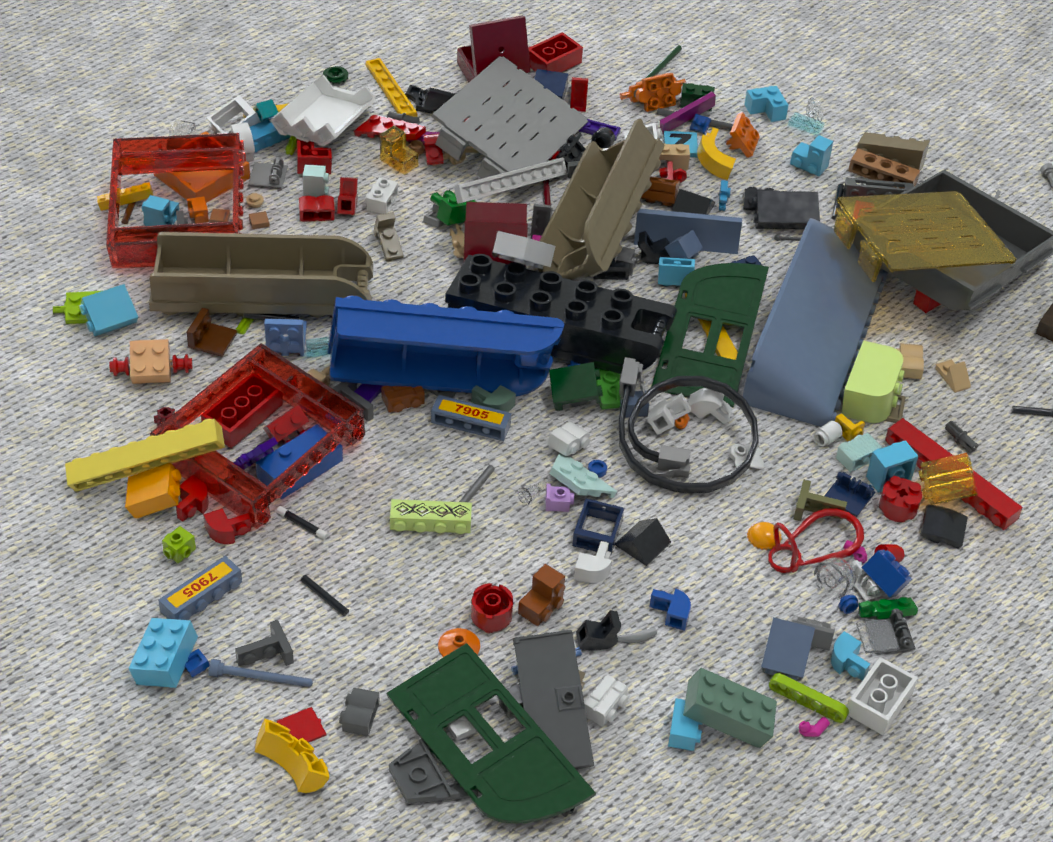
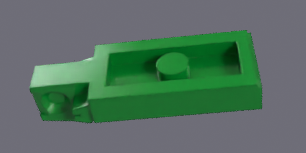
(883, 607)

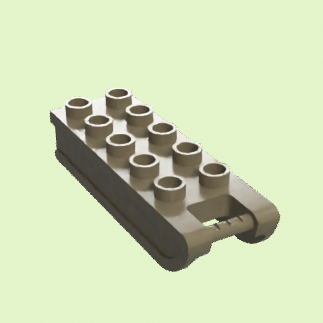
(601, 203)
(256, 273)

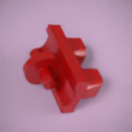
(669, 173)

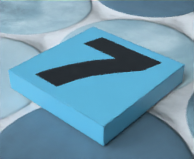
(685, 138)

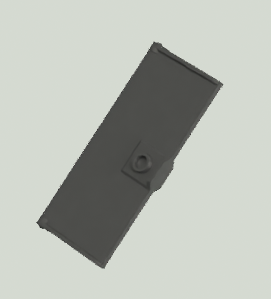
(554, 692)

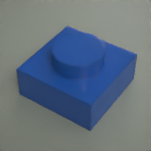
(196, 663)

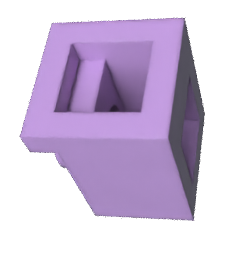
(558, 498)

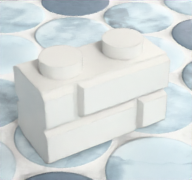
(605, 700)

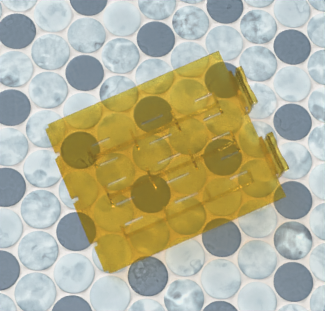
(918, 232)

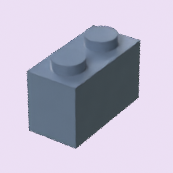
(684, 246)

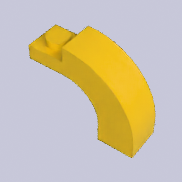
(712, 158)

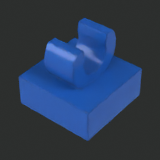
(700, 124)

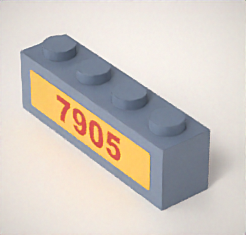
(471, 418)
(201, 590)

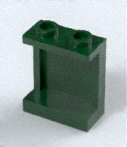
(575, 384)

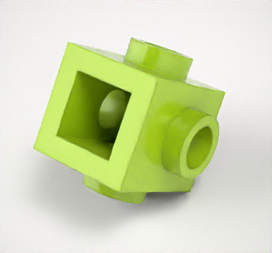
(178, 544)

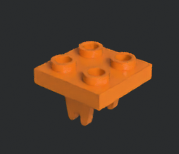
(743, 135)

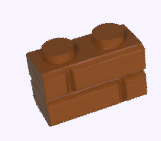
(662, 190)
(402, 397)

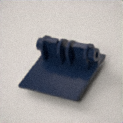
(854, 493)

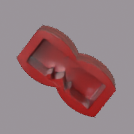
(316, 208)

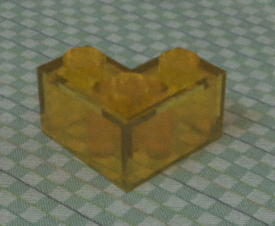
(395, 152)

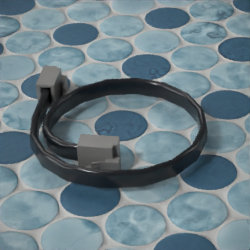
(674, 460)

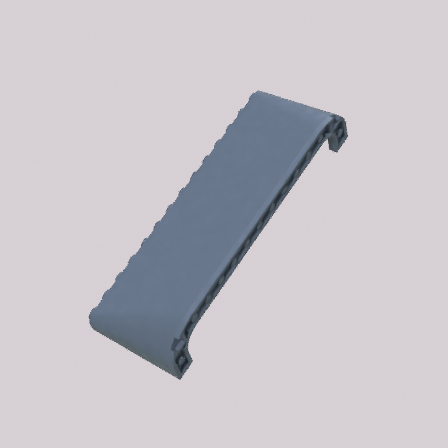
(813, 330)

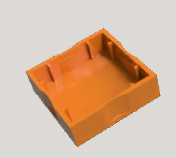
(202, 183)

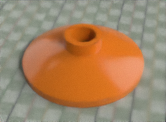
(448, 641)

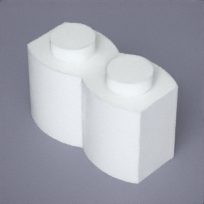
(568, 439)

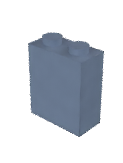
(787, 648)

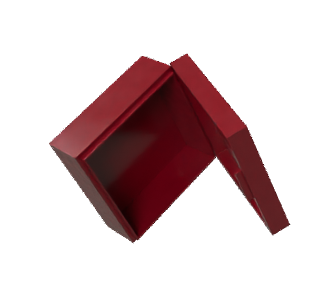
(495, 39)
(488, 218)

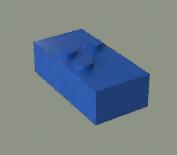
(279, 460)

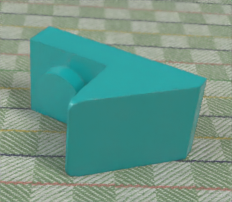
(265, 110)

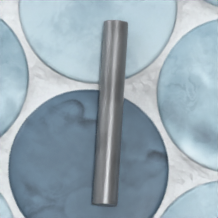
(477, 484)

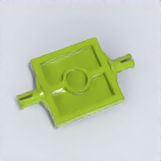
(71, 307)

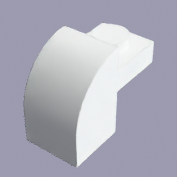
(246, 135)
(709, 401)
(666, 412)
(593, 568)

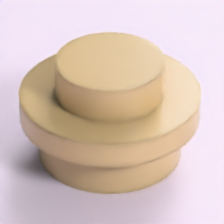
(254, 200)

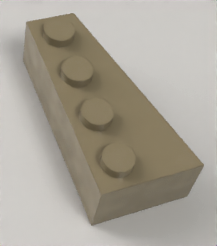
(899, 150)

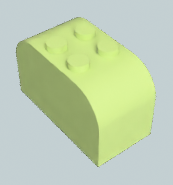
(873, 383)

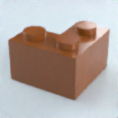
(544, 597)

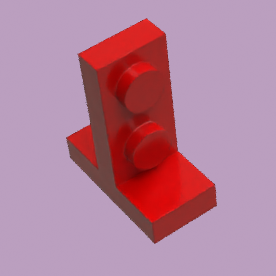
(579, 91)

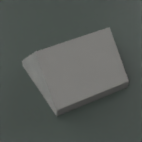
(823, 632)

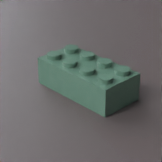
(730, 708)

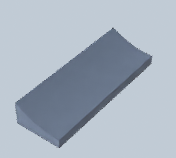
(714, 232)

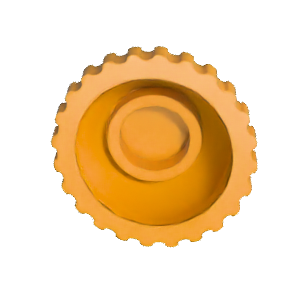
(762, 535)

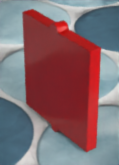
(304, 725)

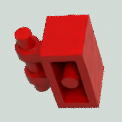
(287, 424)

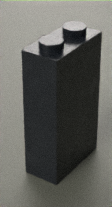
(785, 209)

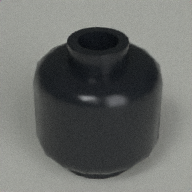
(603, 137)

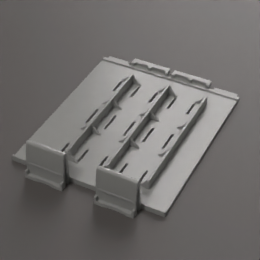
(489, 85)

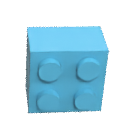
(891, 461)

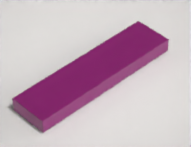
(688, 112)

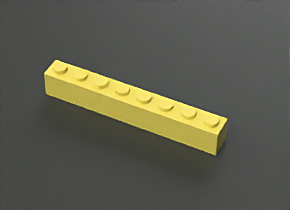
(144, 455)

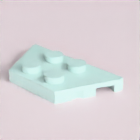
(578, 478)

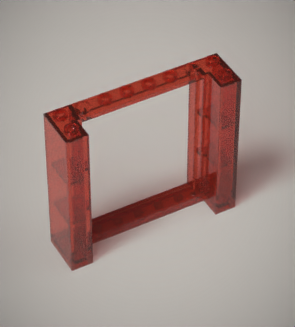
(164, 154)
(230, 483)

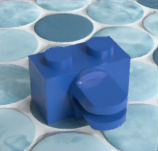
(887, 572)

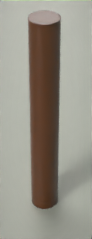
(128, 212)

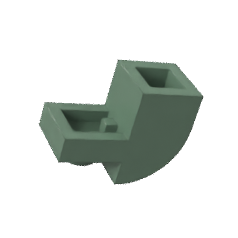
(500, 399)

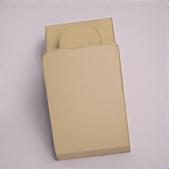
(954, 375)

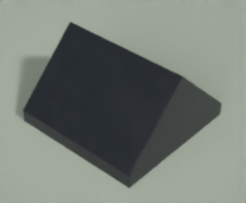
(434, 98)
(692, 203)
(644, 541)

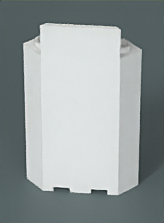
(321, 112)

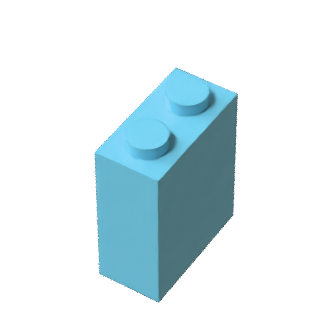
(108, 310)

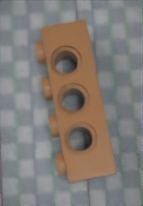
(881, 168)

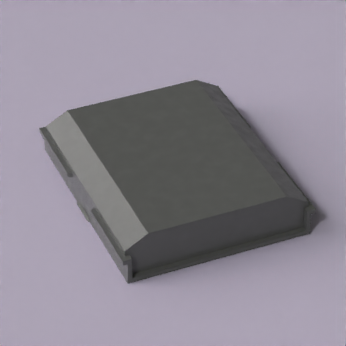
(971, 285)

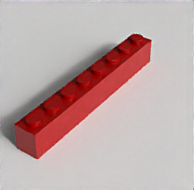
(990, 500)

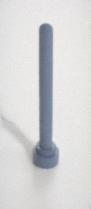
(218, 668)

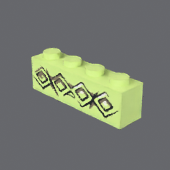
(430, 516)

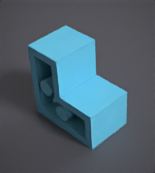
(767, 100)
(813, 157)
(159, 211)

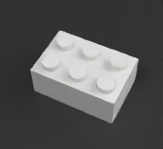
(523, 250)
(881, 696)

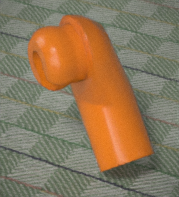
(682, 421)

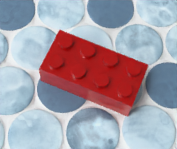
(244, 408)

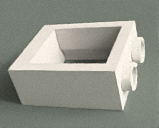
(229, 111)

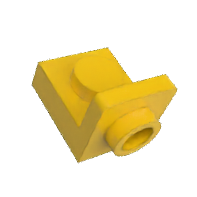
(849, 429)

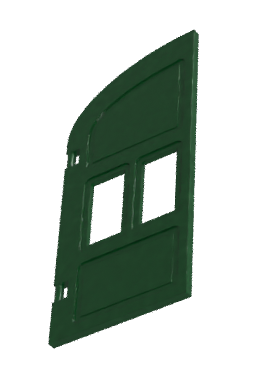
(716, 294)
(517, 780)

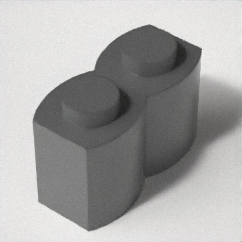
(360, 711)

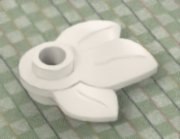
(739, 453)

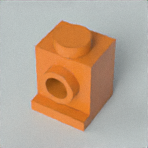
(198, 209)

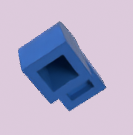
(676, 606)

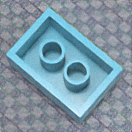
(163, 652)

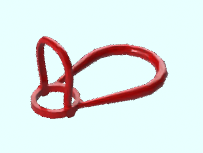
(806, 523)

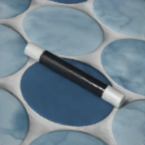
(302, 522)

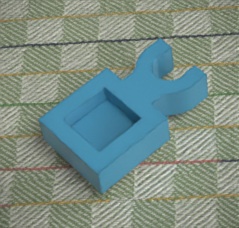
(724, 193)

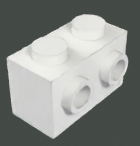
(381, 196)

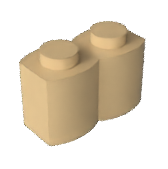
(912, 360)

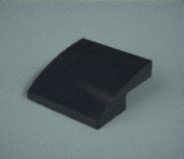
(944, 525)

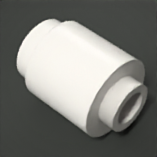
(828, 433)

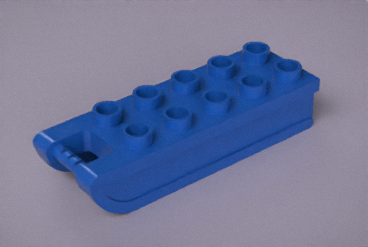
(439, 346)

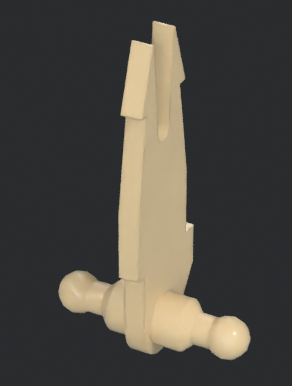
(458, 241)

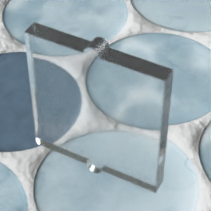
(877, 636)

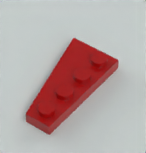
(377, 124)

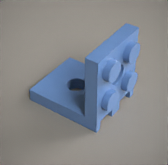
(293, 342)

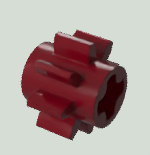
(163, 414)

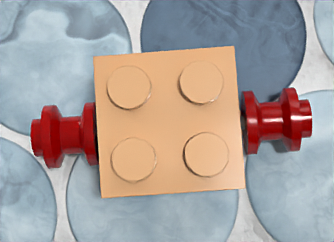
(150, 362)

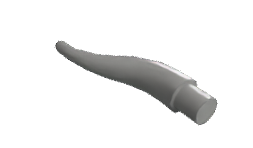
(638, 636)

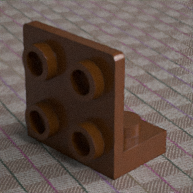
(209, 337)

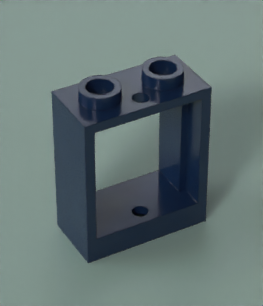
(591, 540)

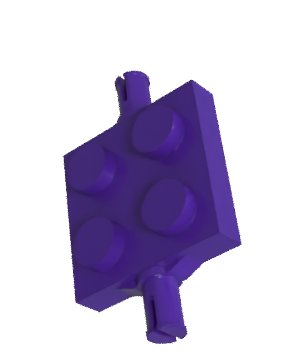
(262, 450)

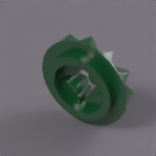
(336, 74)

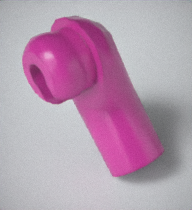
(859, 555)
(813, 730)

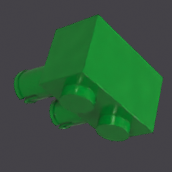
(449, 210)

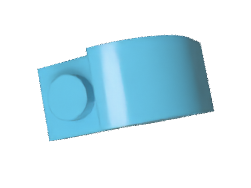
(845, 657)

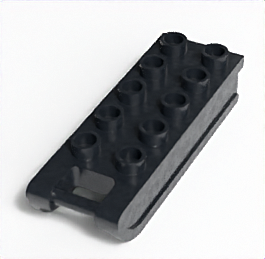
(597, 321)

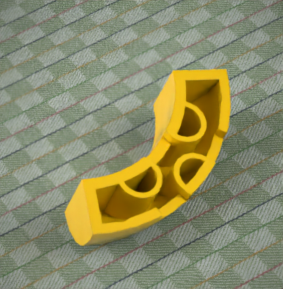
(293, 755)

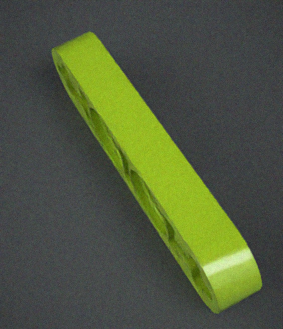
(788, 688)

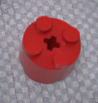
(900, 499)
(492, 607)

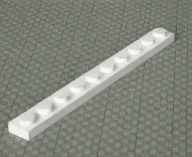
(509, 180)

